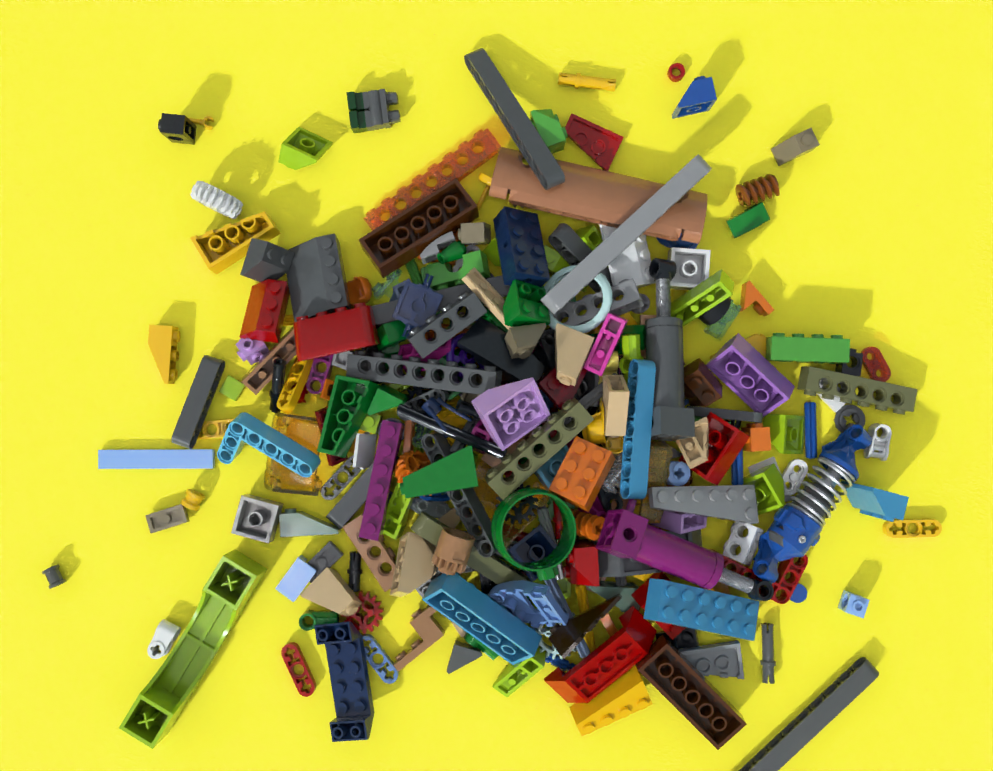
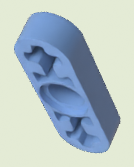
(382, 673)

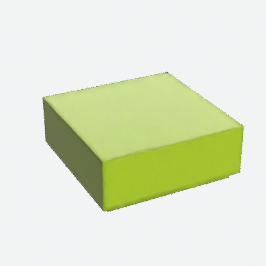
(232, 388)

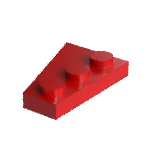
(594, 140)

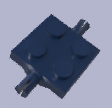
(417, 304)

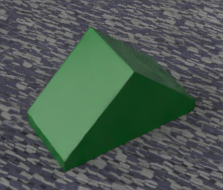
(390, 334)
(385, 399)

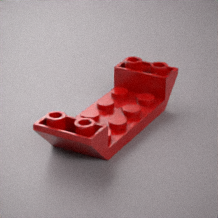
(606, 662)

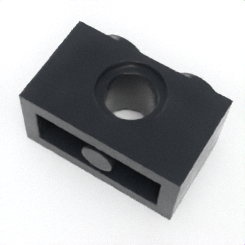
(177, 128)

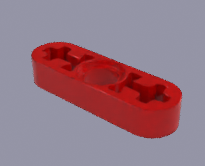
(309, 679)

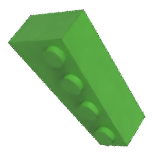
(808, 350)

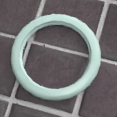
(605, 307)

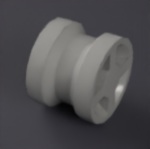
(646, 302)

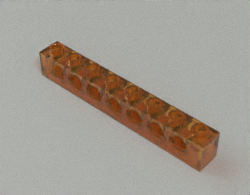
(459, 171)

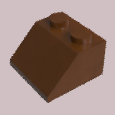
(700, 384)

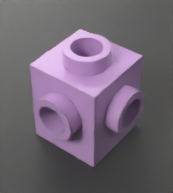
(251, 350)

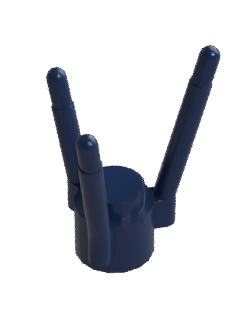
(432, 408)

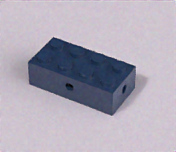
(521, 247)

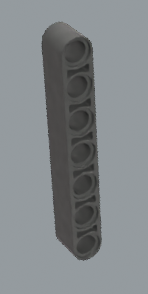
(463, 503)

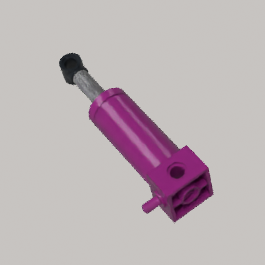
(632, 537)

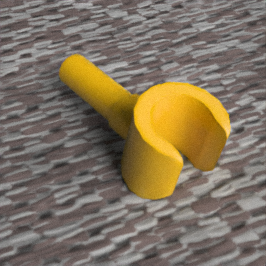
(203, 122)

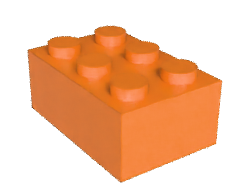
(582, 473)

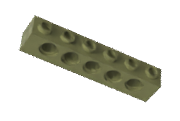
(903, 396)
(535, 459)

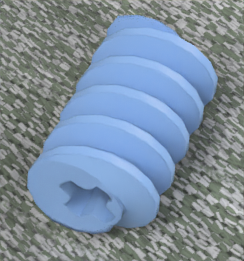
(678, 474)

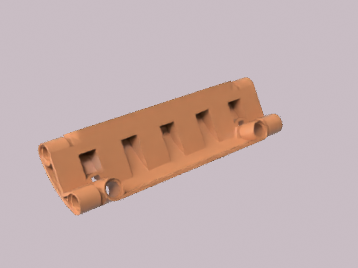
(596, 197)

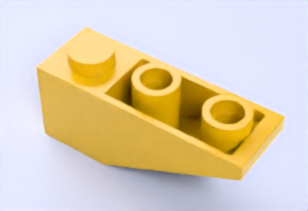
(163, 346)

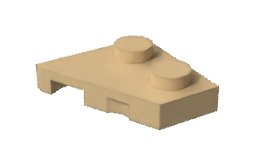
(696, 448)

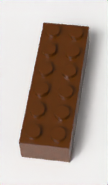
(418, 226)
(690, 693)

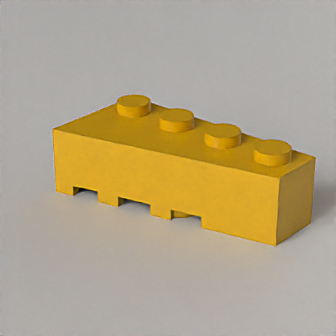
(230, 244)
(615, 702)

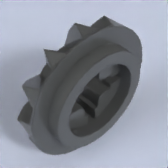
(857, 417)

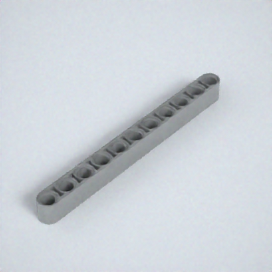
(626, 234)

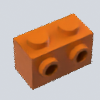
(759, 437)

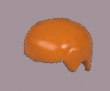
(359, 290)

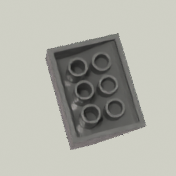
(317, 277)

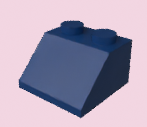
(697, 98)

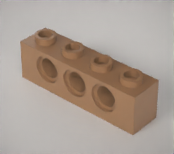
(373, 562)

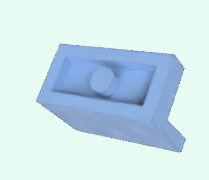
(296, 578)

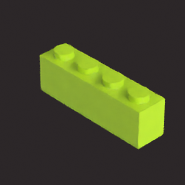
(702, 297)

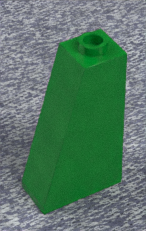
(444, 475)

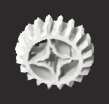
(216, 199)

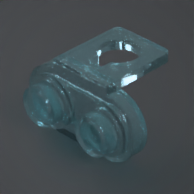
(385, 288)

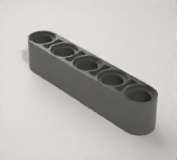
(574, 250)
(198, 401)
(351, 500)

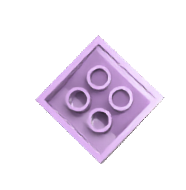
(511, 411)

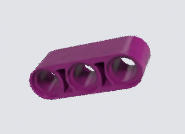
(316, 375)

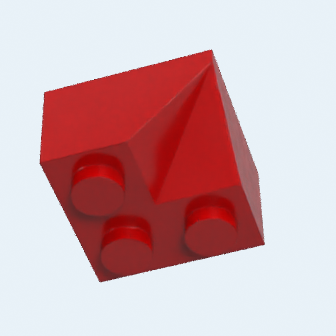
(582, 564)

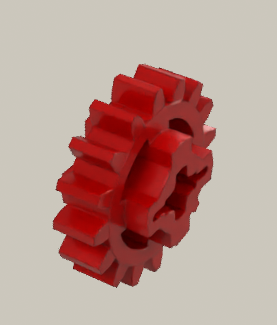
(371, 610)

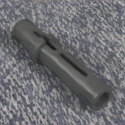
(767, 653)

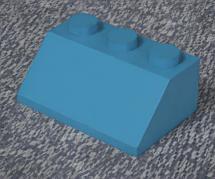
(877, 502)

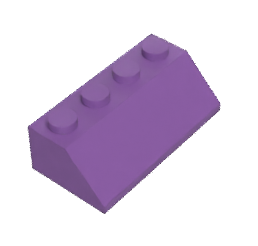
(750, 376)

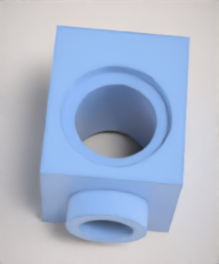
(853, 604)

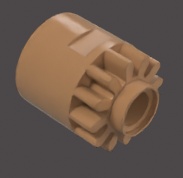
(453, 550)

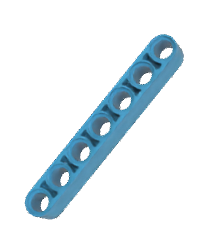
(638, 429)

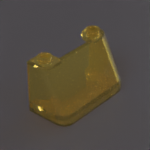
(306, 433)

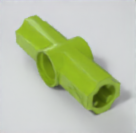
(630, 351)

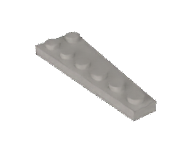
(720, 502)

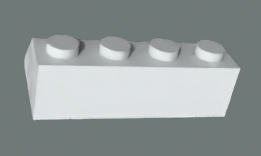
(632, 262)

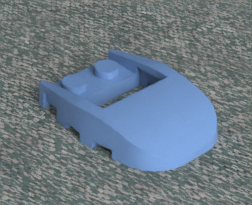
(513, 597)

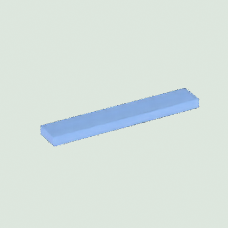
(157, 459)

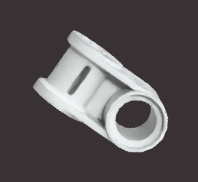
(878, 443)
(164, 636)

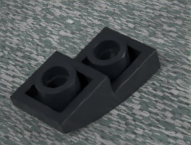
(686, 639)

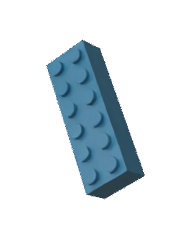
(701, 609)
(482, 618)

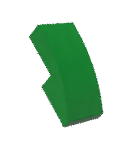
(748, 220)

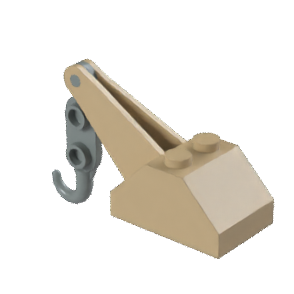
(415, 553)

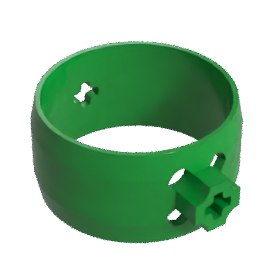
(546, 567)

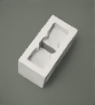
(747, 544)

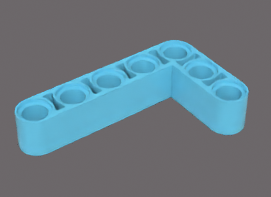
(268, 441)

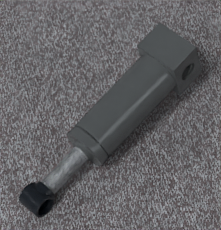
(665, 347)

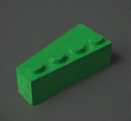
(345, 414)

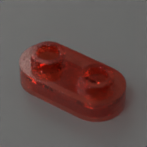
(876, 363)

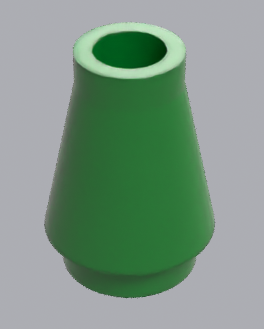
(452, 252)

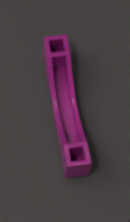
(379, 486)

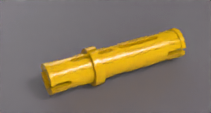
(578, 80)

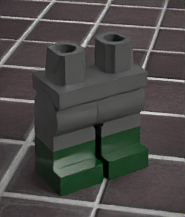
(371, 110)

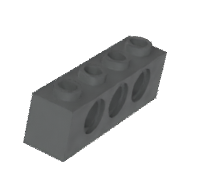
(474, 310)

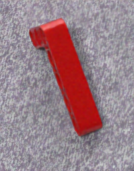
(787, 586)

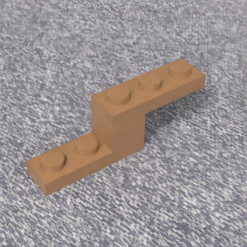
(428, 630)

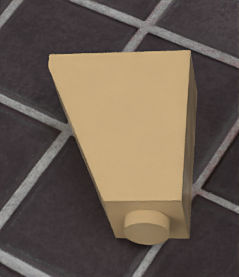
(570, 353)
(615, 403)
(332, 593)

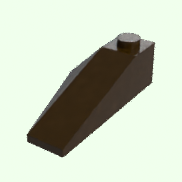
(569, 636)

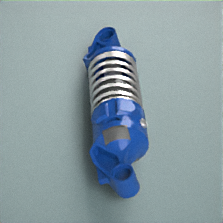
(801, 522)

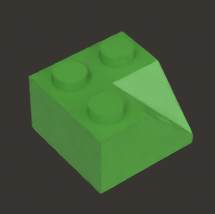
(549, 129)

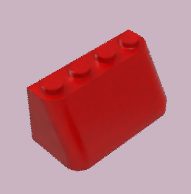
(335, 332)

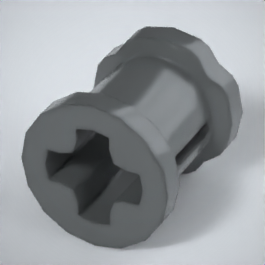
(54, 576)

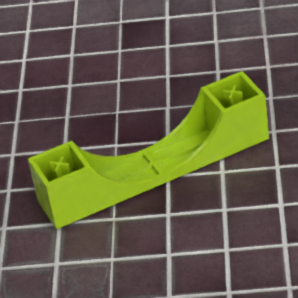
(181, 672)

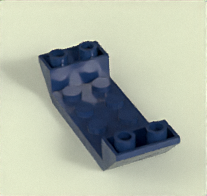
(348, 680)

